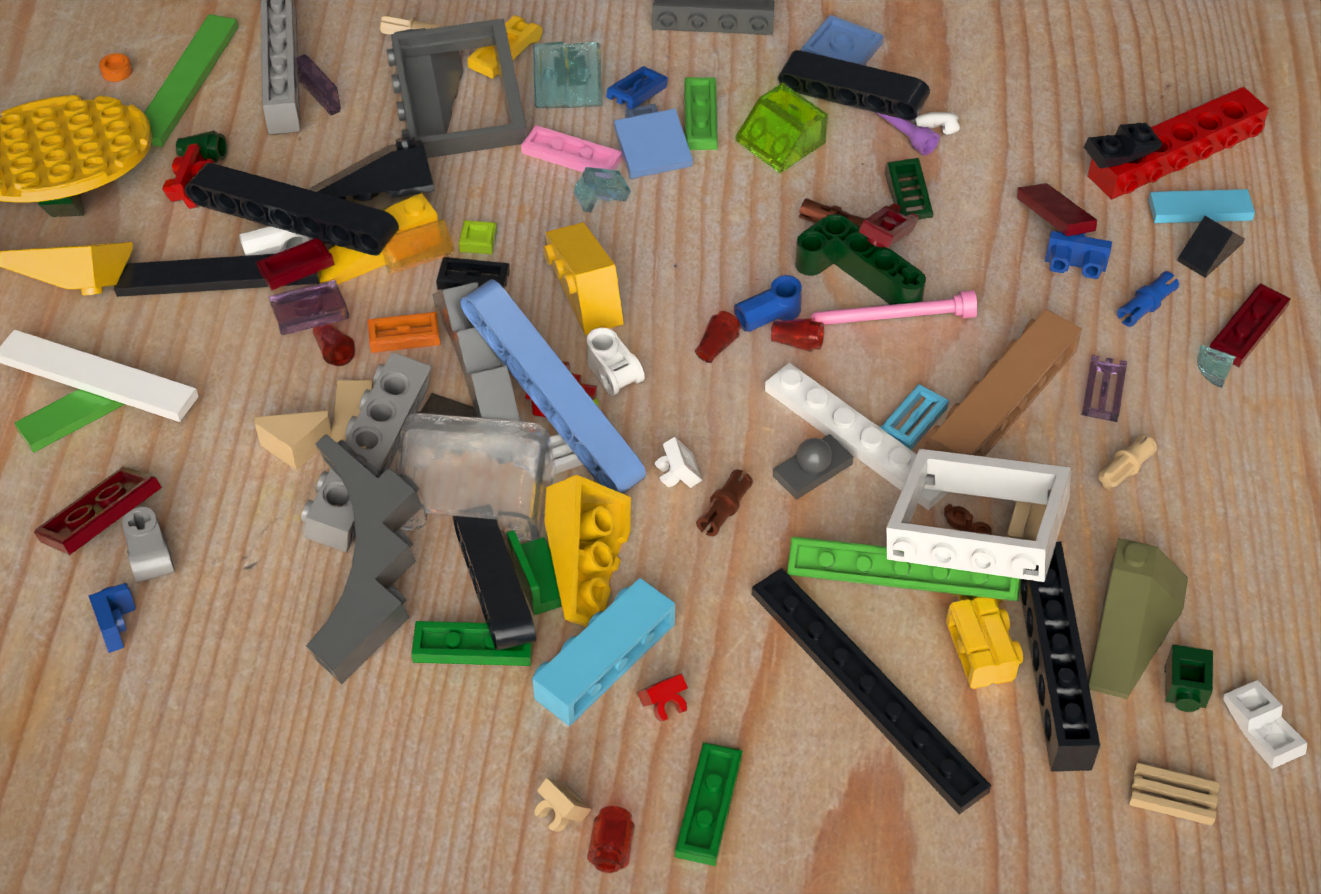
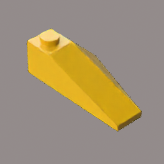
(71, 266)

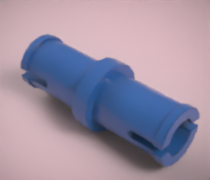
(1148, 298)

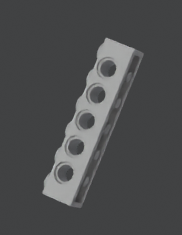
(279, 66)
(396, 394)

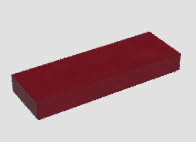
(1057, 209)
(1250, 323)

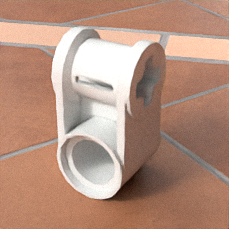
(612, 361)

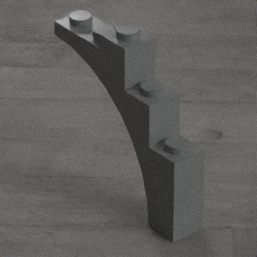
(382, 553)

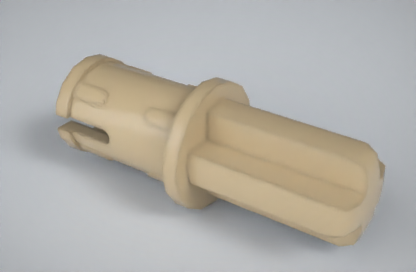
(392, 24)
(1127, 461)

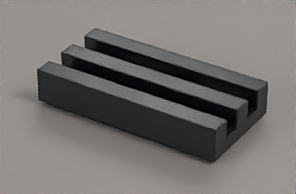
(470, 272)

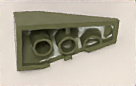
(1138, 610)

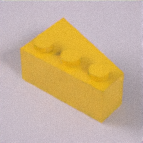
(585, 276)

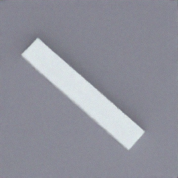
(97, 375)

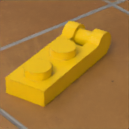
(519, 36)

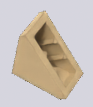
(293, 435)

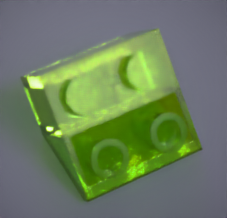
(783, 128)

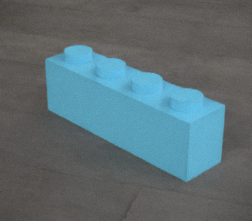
(603, 651)

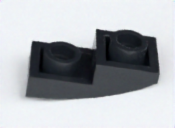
(1127, 145)

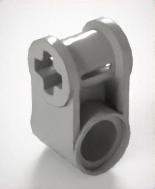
(146, 545)

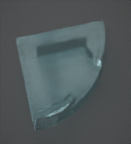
(1214, 365)

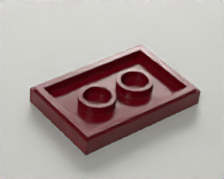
(97, 510)

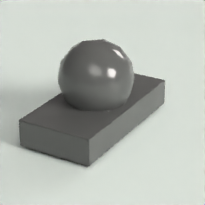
(812, 465)

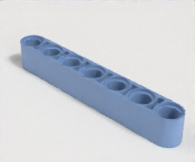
(552, 387)

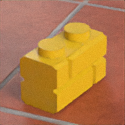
(984, 641)

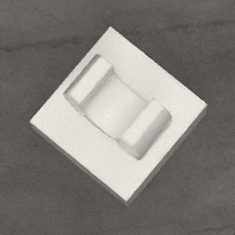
(680, 464)

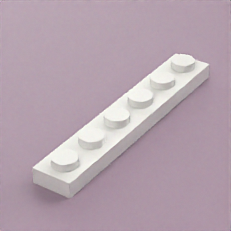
(848, 427)

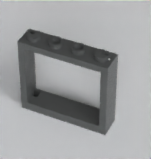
(454, 39)

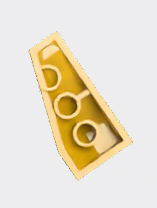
(351, 263)
(585, 536)

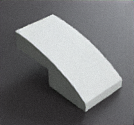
(1261, 722)

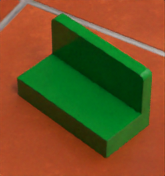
(535, 572)

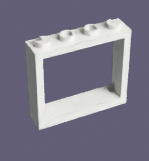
(983, 478)

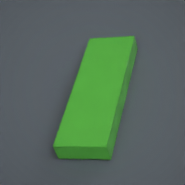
(701, 113)
(63, 418)

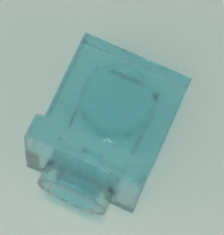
(600, 184)

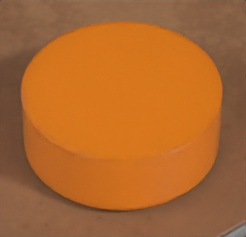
(115, 67)

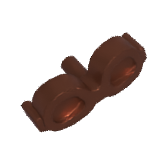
(962, 520)

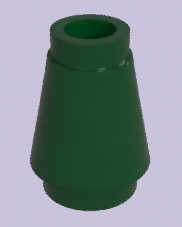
(211, 145)

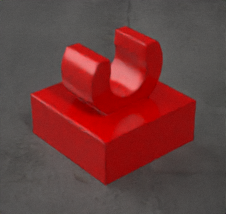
(663, 692)

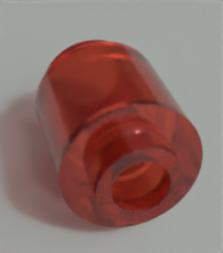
(611, 839)

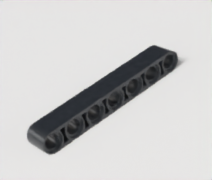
(292, 208)

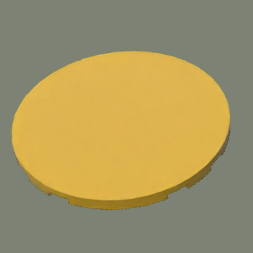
(68, 146)

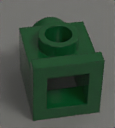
(1188, 684)

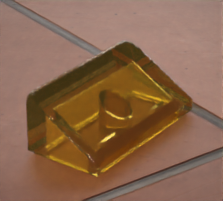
(418, 246)

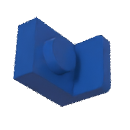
(108, 608)

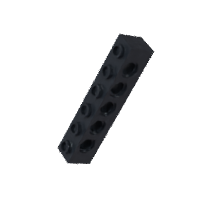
(1060, 669)

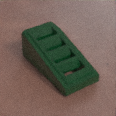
(903, 169)

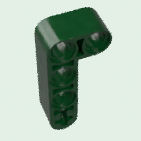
(877, 268)

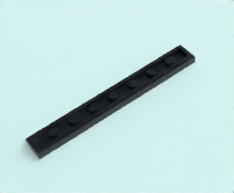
(872, 691)

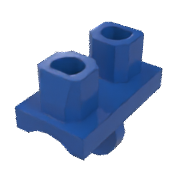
(1078, 251)

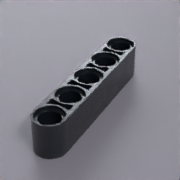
(854, 85)
(495, 582)

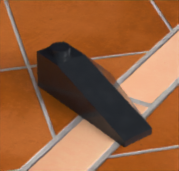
(395, 169)

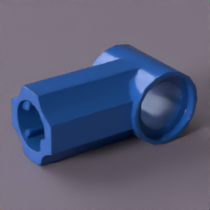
(778, 302)

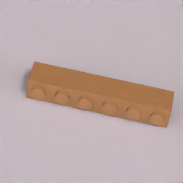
(1007, 387)

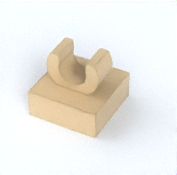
(564, 803)

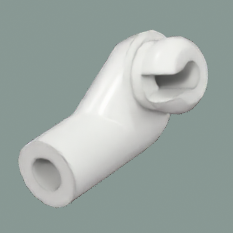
(947, 120)

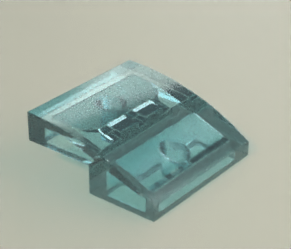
(567, 75)

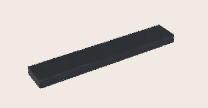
(196, 276)

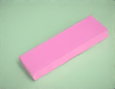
(569, 150)

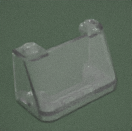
(478, 470)

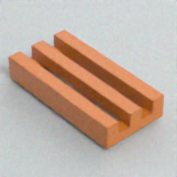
(403, 333)

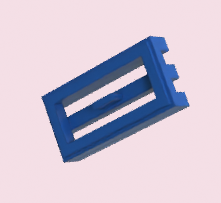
(642, 88)

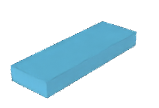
(1194, 205)

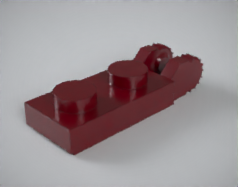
(888, 226)

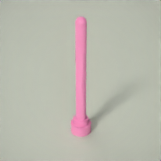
(962, 304)

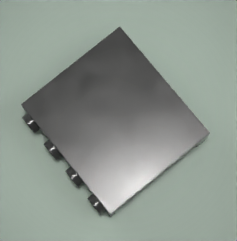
(714, 16)

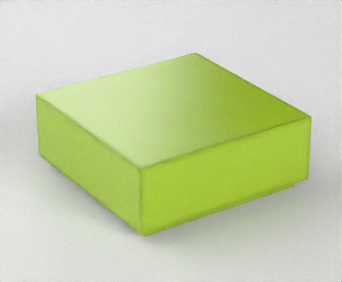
(478, 237)

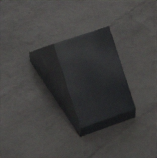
(1209, 247)

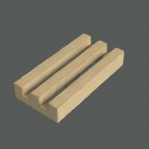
(1174, 787)

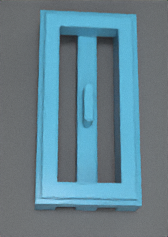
(927, 422)

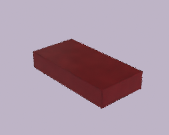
(295, 263)

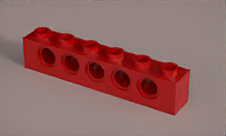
(1187, 140)

